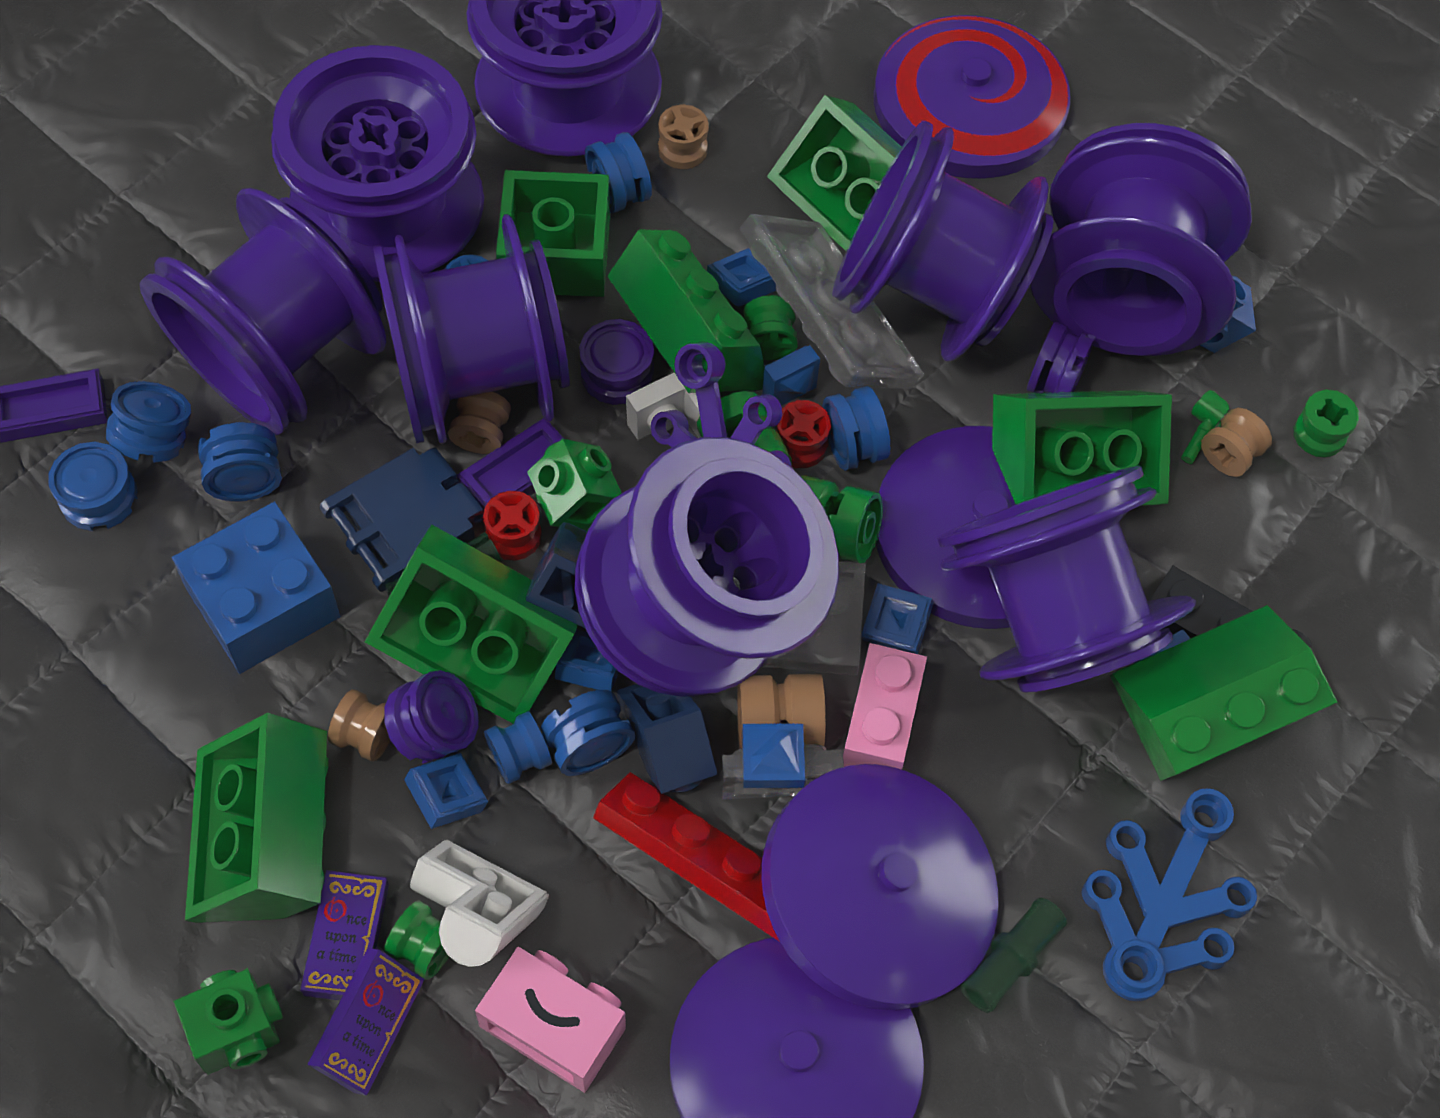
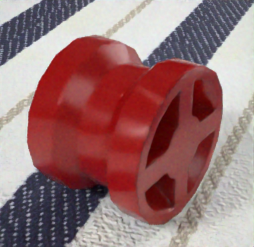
(808, 421)
(513, 511)

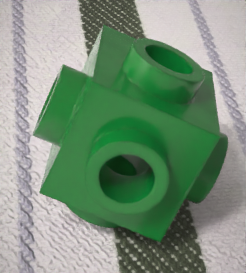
(573, 483)
(229, 1020)

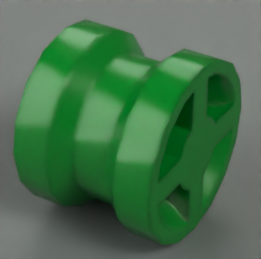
(771, 325)
(1314, 427)
(418, 940)

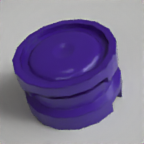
(616, 360)
(1060, 361)
(431, 716)

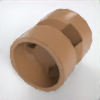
(794, 701)

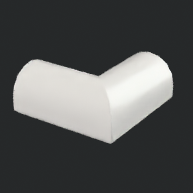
(481, 902)

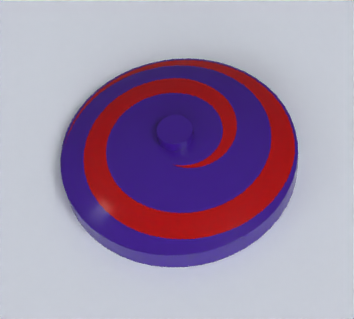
(982, 80)

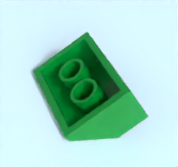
(835, 166)
(683, 306)
(1076, 436)
(471, 620)
(1221, 690)
(258, 823)

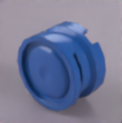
(626, 170)
(148, 420)
(857, 428)
(239, 462)
(93, 485)
(588, 733)

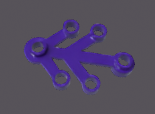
(691, 374)

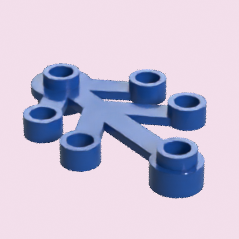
(1164, 903)

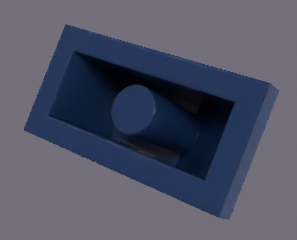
(668, 737)

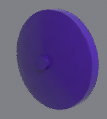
(929, 492)
(879, 887)
(780, 1046)

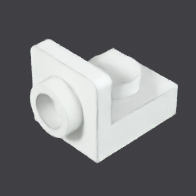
(658, 397)

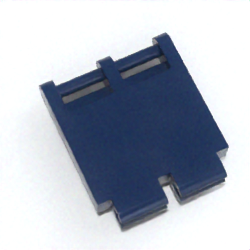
(398, 507)

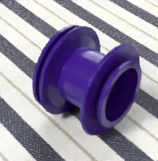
(566, 69)
(382, 152)
(1144, 239)
(946, 244)
(267, 308)
(473, 329)
(1067, 583)
(664, 592)

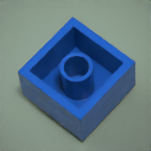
(257, 587)

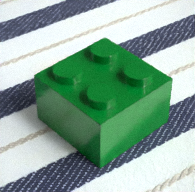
(570, 221)

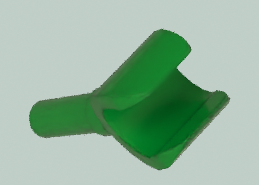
(1210, 411)

